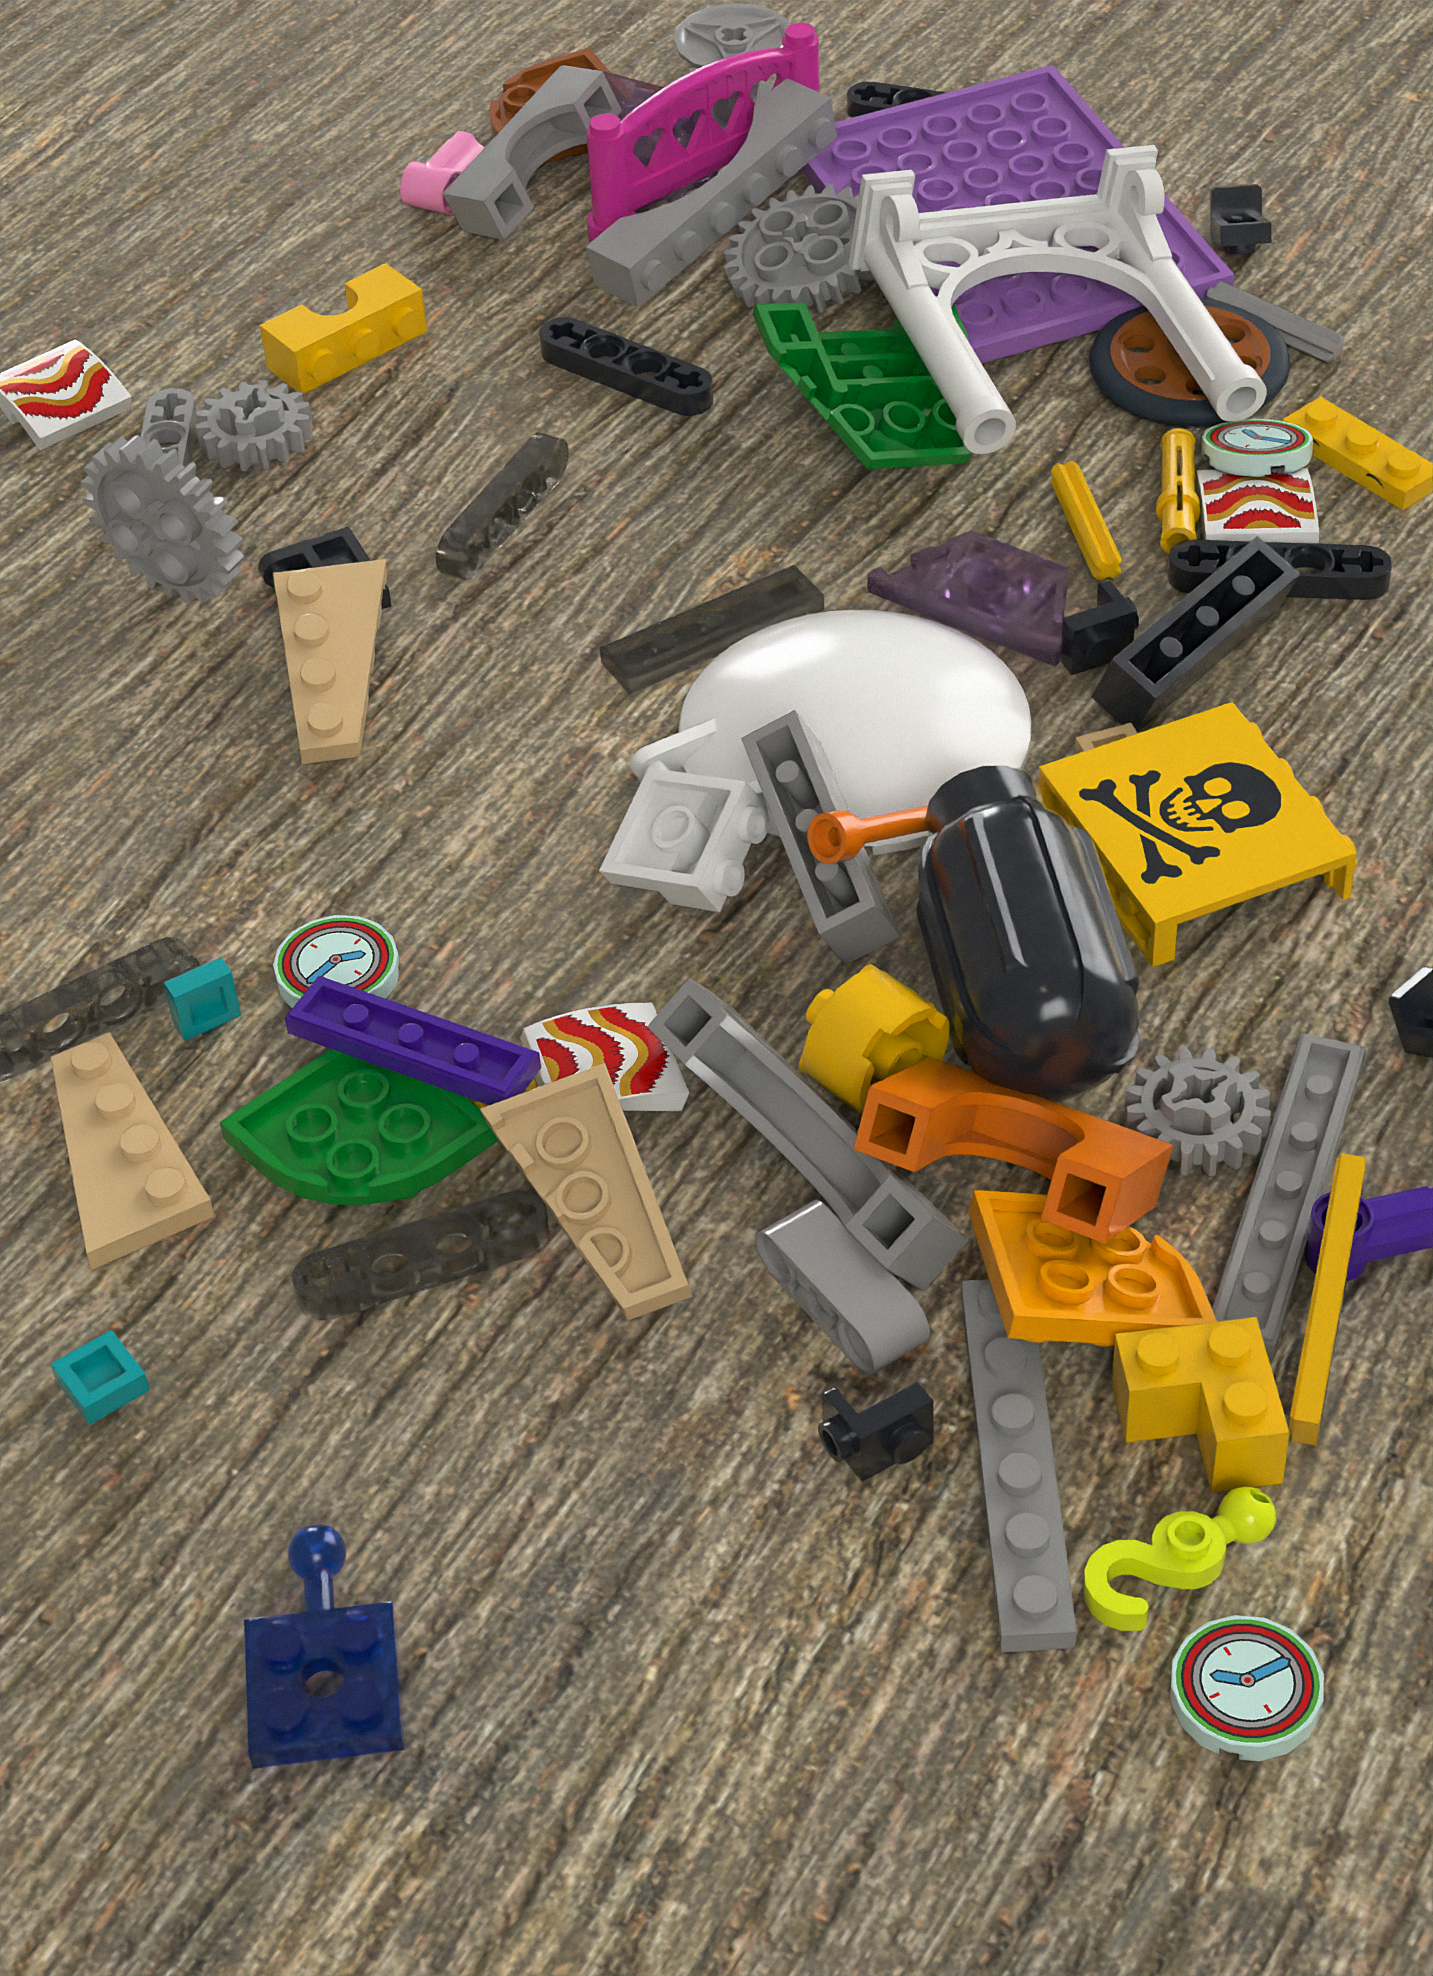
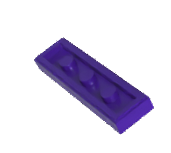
(412, 1042)

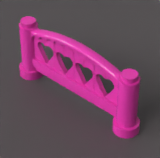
(622, 181)

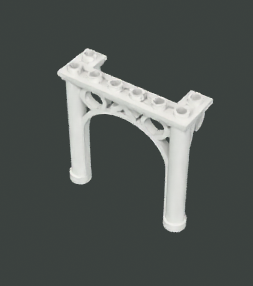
(1037, 237)

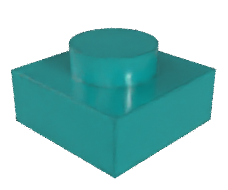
(202, 998)
(100, 1377)

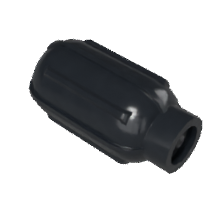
(1024, 939)

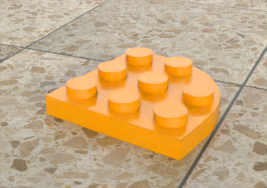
(1075, 1287)

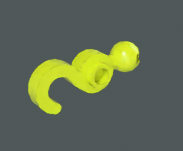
(1183, 1554)

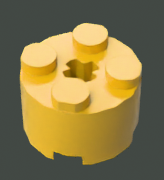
(869, 1033)

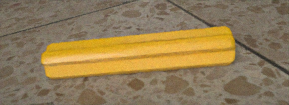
(1086, 521)

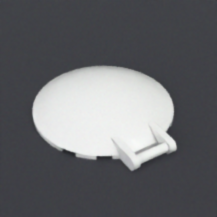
(880, 690)

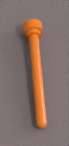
(841, 835)

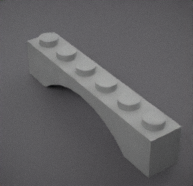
(652, 247)
(864, 1192)

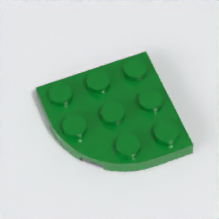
(356, 1132)

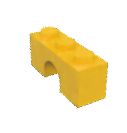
(317, 348)

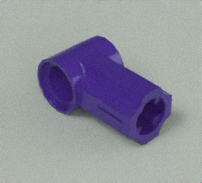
(1384, 1228)

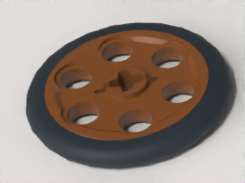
(1170, 401)

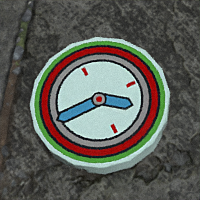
(1256, 445)
(339, 949)
(1246, 1687)

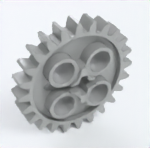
(796, 250)
(162, 519)

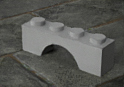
(491, 191)

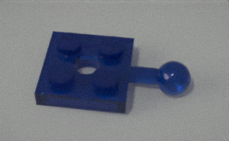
(291, 1648)

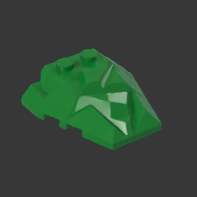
(866, 388)

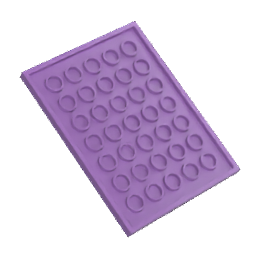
(1005, 146)

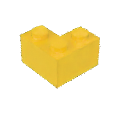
(1207, 1384)

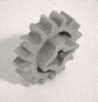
(254, 425)
(1200, 1109)

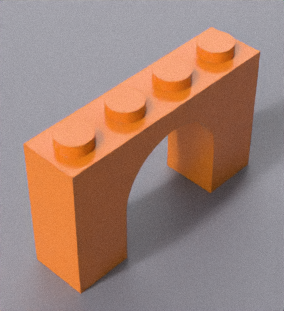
(1097, 1169)

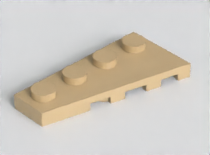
(329, 648)
(121, 1155)
(589, 1174)

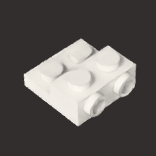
(687, 838)

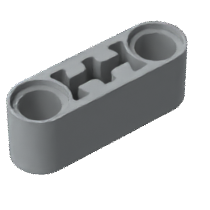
(842, 1287)

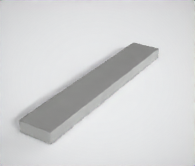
(1287, 1183)

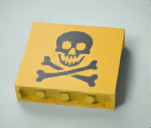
(1194, 822)

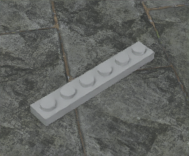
(1017, 1481)

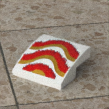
(61, 394)
(1267, 506)
(617, 1035)

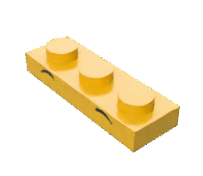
(1365, 453)

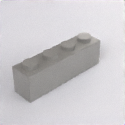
(797, 787)

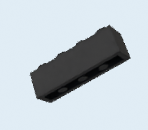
(1195, 635)

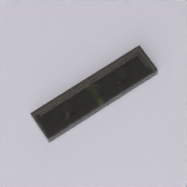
(709, 629)

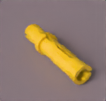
(1176, 524)

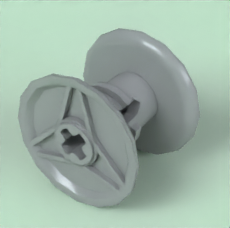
(725, 32)

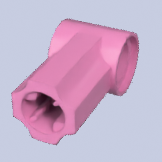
(425, 183)

